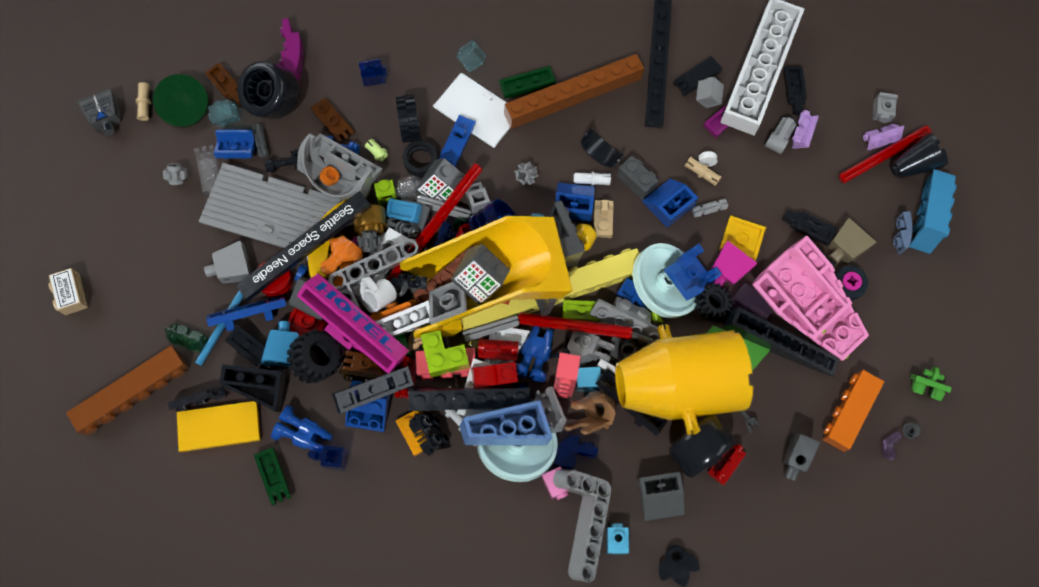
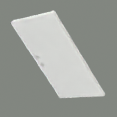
(473, 101)

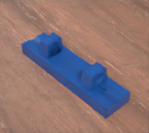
(455, 145)
(229, 315)

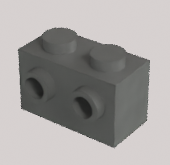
(637, 177)

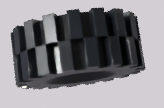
(408, 118)

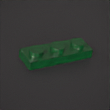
(527, 82)

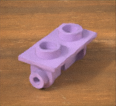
(805, 130)
(888, 135)

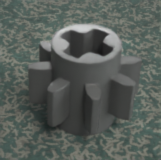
(369, 241)

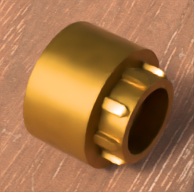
(371, 220)

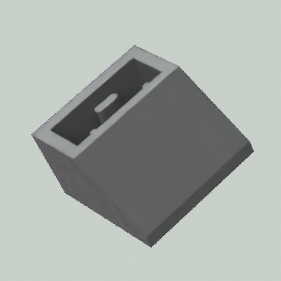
(661, 496)

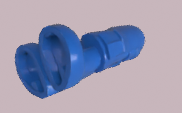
(538, 348)
(307, 434)

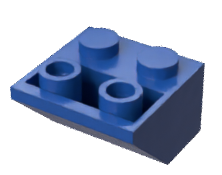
(577, 199)
(670, 201)
(370, 415)

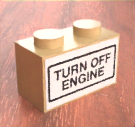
(67, 291)

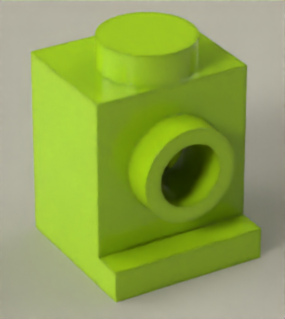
(383, 189)

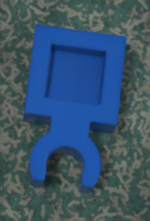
(628, 291)

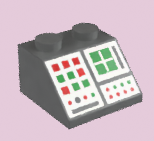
(439, 180)
(480, 273)

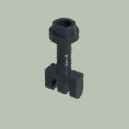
(270, 166)

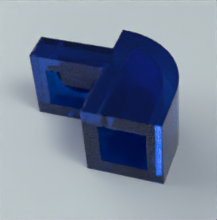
(570, 448)

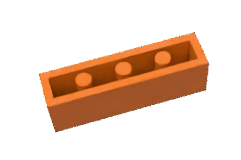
(853, 410)

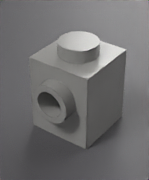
(710, 92)

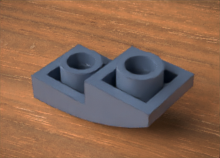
(903, 237)

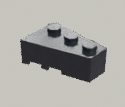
(256, 384)

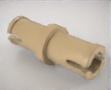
(143, 101)
(703, 171)

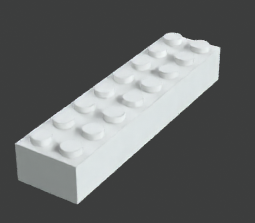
(762, 66)

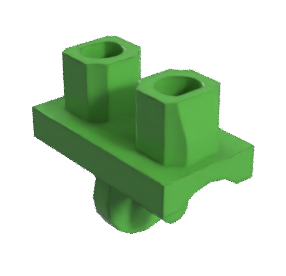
(938, 389)

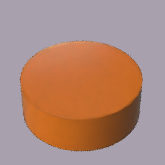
(329, 176)

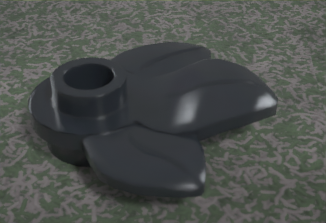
(679, 568)

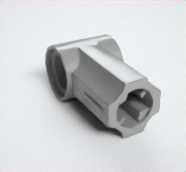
(779, 138)

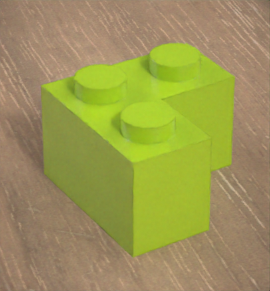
(442, 360)

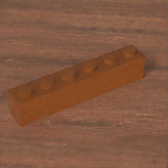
(127, 391)

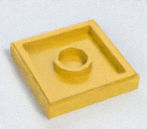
(744, 235)

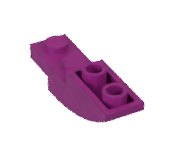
(293, 55)

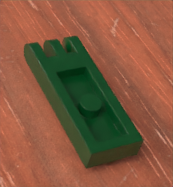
(272, 475)

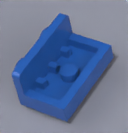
(234, 144)

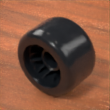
(268, 90)
(702, 449)

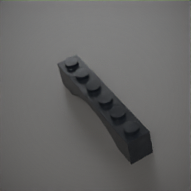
(490, 397)

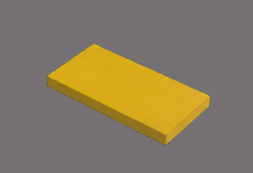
(218, 426)

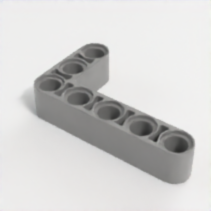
(363, 265)
(590, 521)

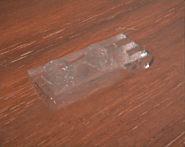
(207, 168)

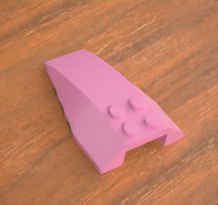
(811, 298)

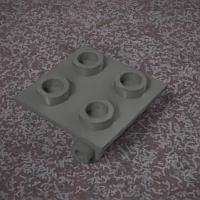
(410, 229)

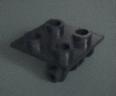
(433, 433)

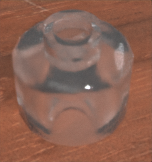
(407, 186)

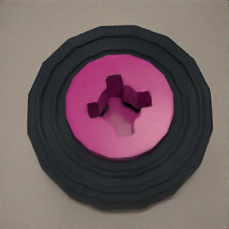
(856, 275)

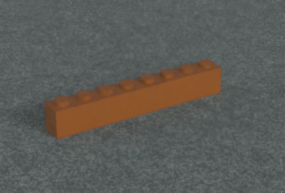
(573, 91)

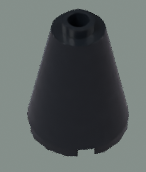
(920, 158)

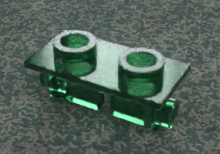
(179, 335)

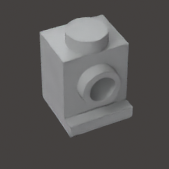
(884, 107)

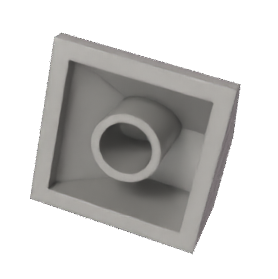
(446, 302)

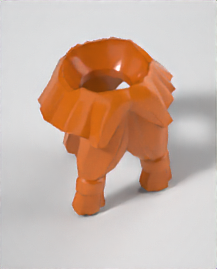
(343, 254)

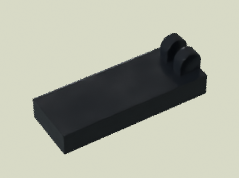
(689, 81)

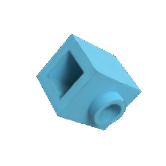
(587, 378)
(617, 539)

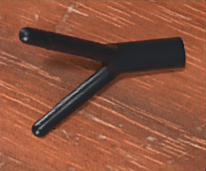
(565, 350)

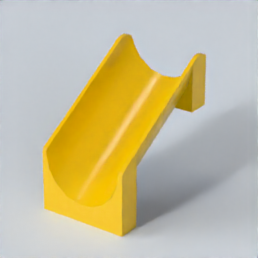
(523, 244)

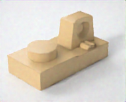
(603, 218)

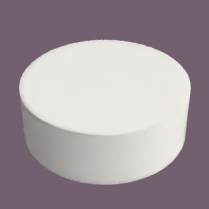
(708, 158)

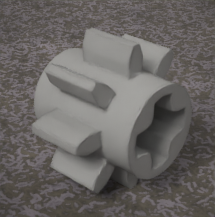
(526, 173)
(175, 174)

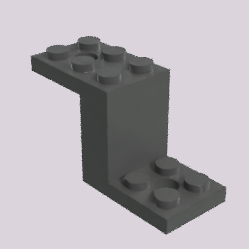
(571, 247)

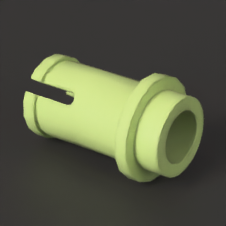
(379, 153)

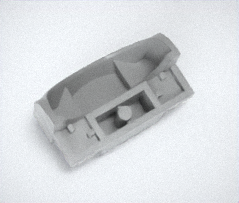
(354, 171)

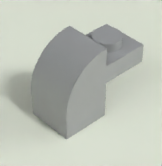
(477, 197)

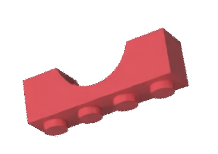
(566, 375)

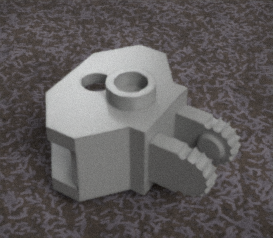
(588, 347)

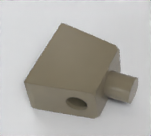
(849, 243)

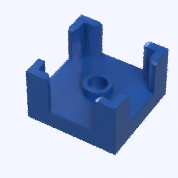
(689, 274)

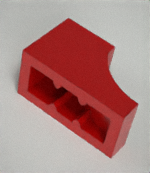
(494, 374)

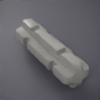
(710, 207)

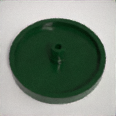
(180, 100)

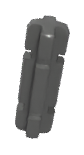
(260, 140)

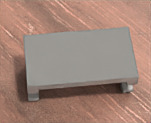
(552, 409)

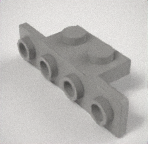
(626, 314)

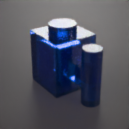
(372, 72)
(331, 457)

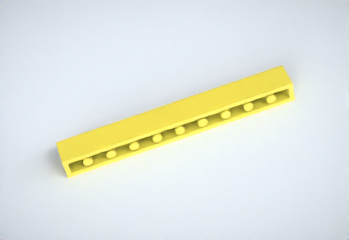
(583, 281)

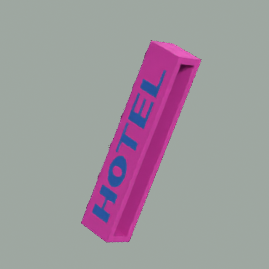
(352, 323)

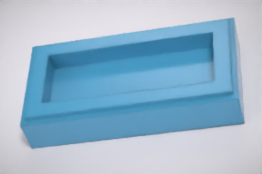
(403, 210)

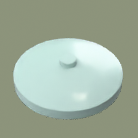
(655, 286)
(518, 462)

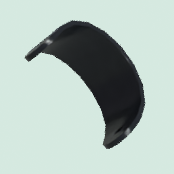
(600, 149)

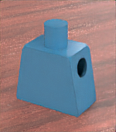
(277, 345)

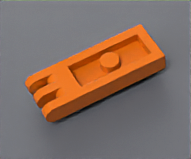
(392, 308)

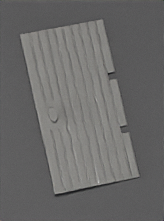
(263, 210)

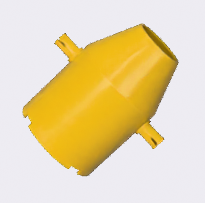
(687, 377)

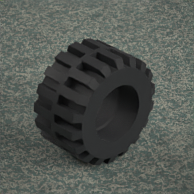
(302, 363)

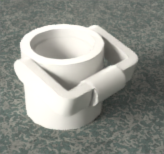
(376, 295)

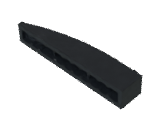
(780, 341)

